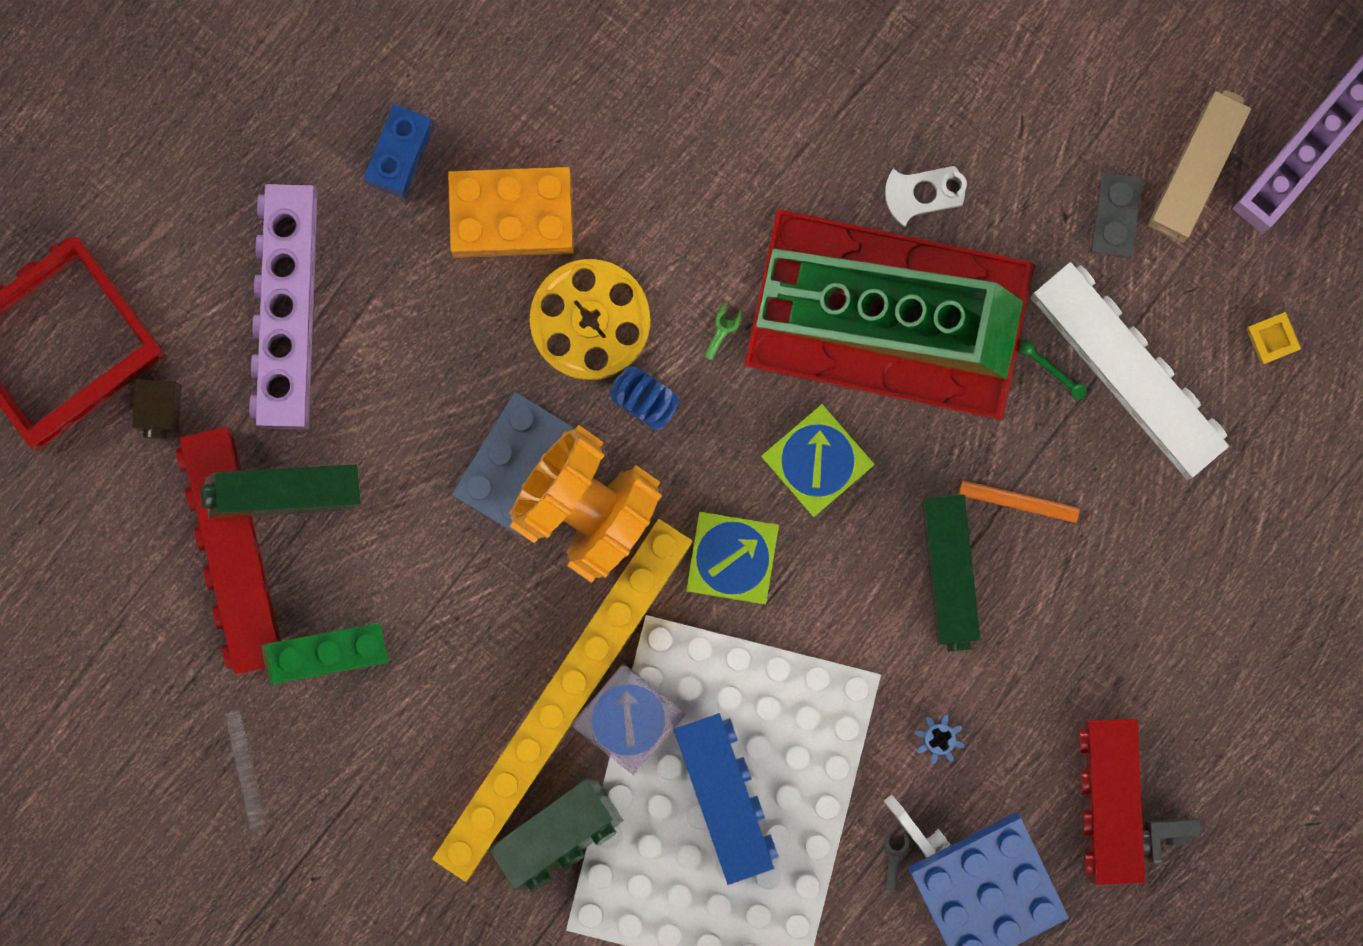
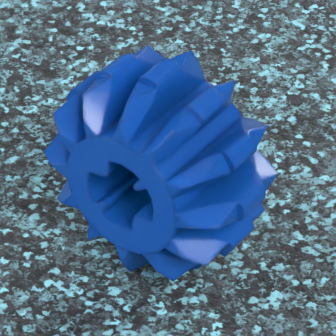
(644, 397)

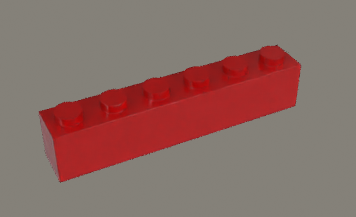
(232, 555)

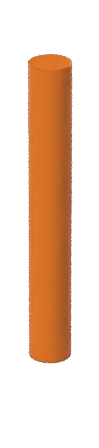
(1019, 501)

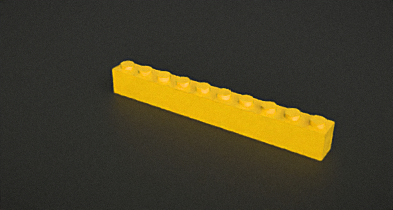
(562, 700)

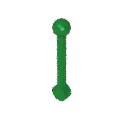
(1077, 391)

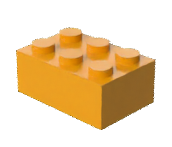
(510, 212)

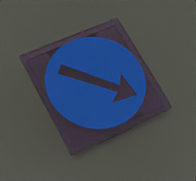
(628, 719)

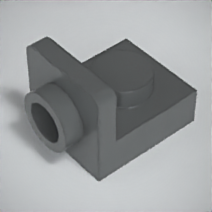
(1172, 830)

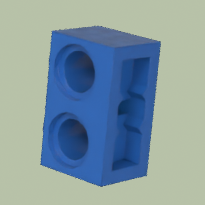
(399, 151)

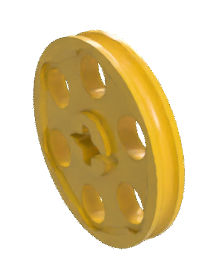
(594, 300)

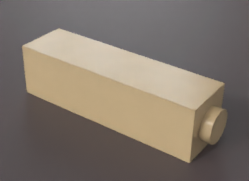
(1200, 165)

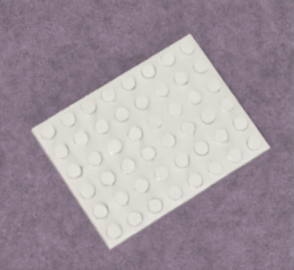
(802, 742)

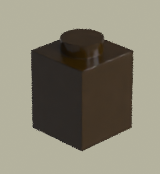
(156, 408)

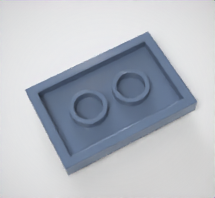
(508, 458)

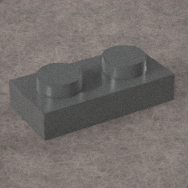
(1116, 215)

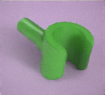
(723, 327)

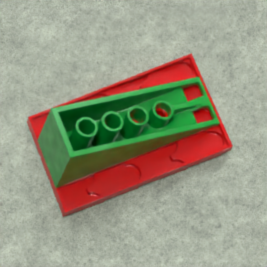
(889, 314)

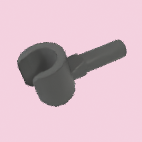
(894, 861)

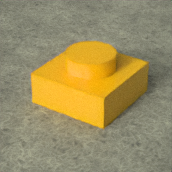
(1273, 338)

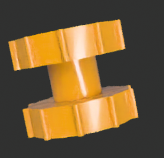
(605, 517)

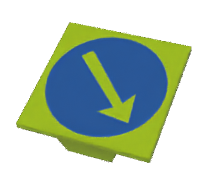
(817, 460)
(732, 558)

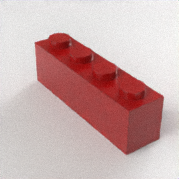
(1113, 802)

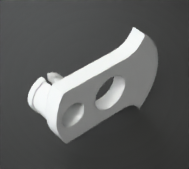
(901, 199)
(928, 846)

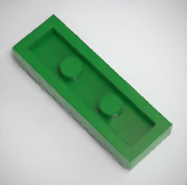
(324, 654)

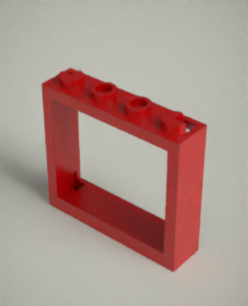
(150, 353)

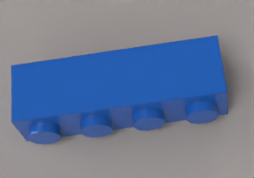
(724, 798)

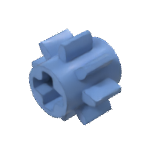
(949, 742)

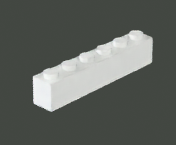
(1130, 371)

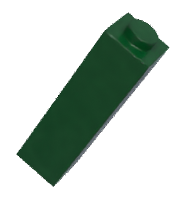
(280, 491)
(951, 572)

